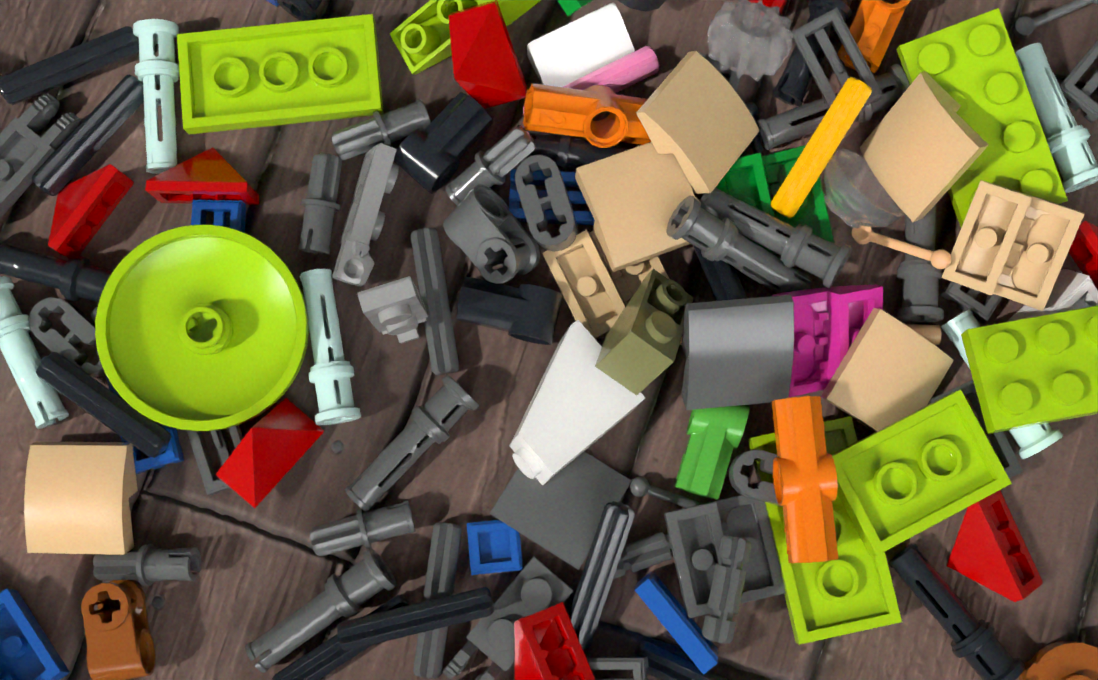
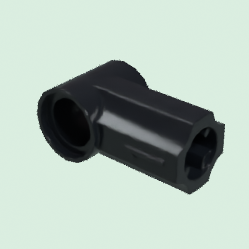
(434, 152)
(523, 312)

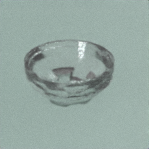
(856, 192)

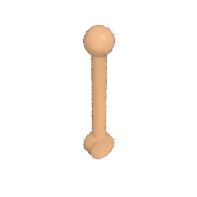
(939, 259)

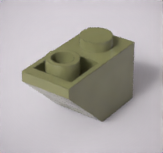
(645, 333)

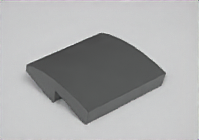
(737, 351)
(563, 510)
(695, 545)

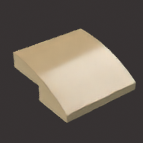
(699, 121)
(921, 147)
(633, 202)
(1012, 245)
(590, 285)
(886, 373)
(79, 497)

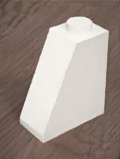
(569, 408)

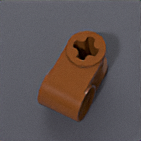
(117, 639)

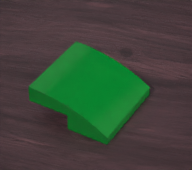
(759, 177)

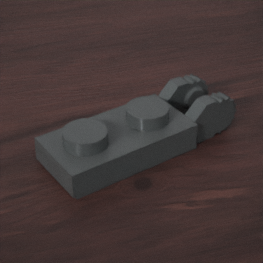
(25, 151)
(494, 635)

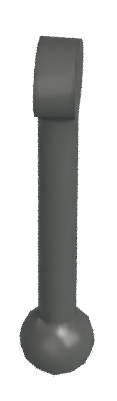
(1025, 26)
(640, 487)

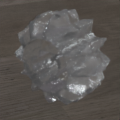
(749, 38)

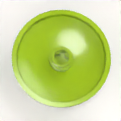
(201, 328)

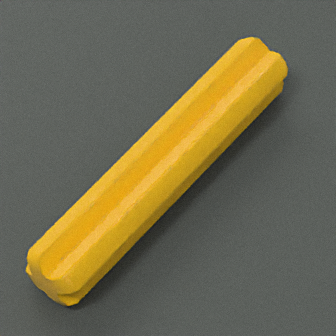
(821, 147)

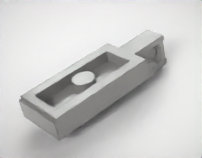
(364, 218)
(395, 308)

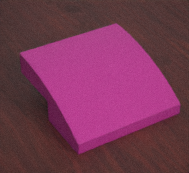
(825, 329)

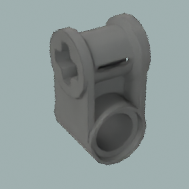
(489, 236)

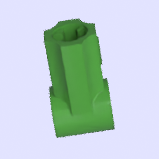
(709, 448)

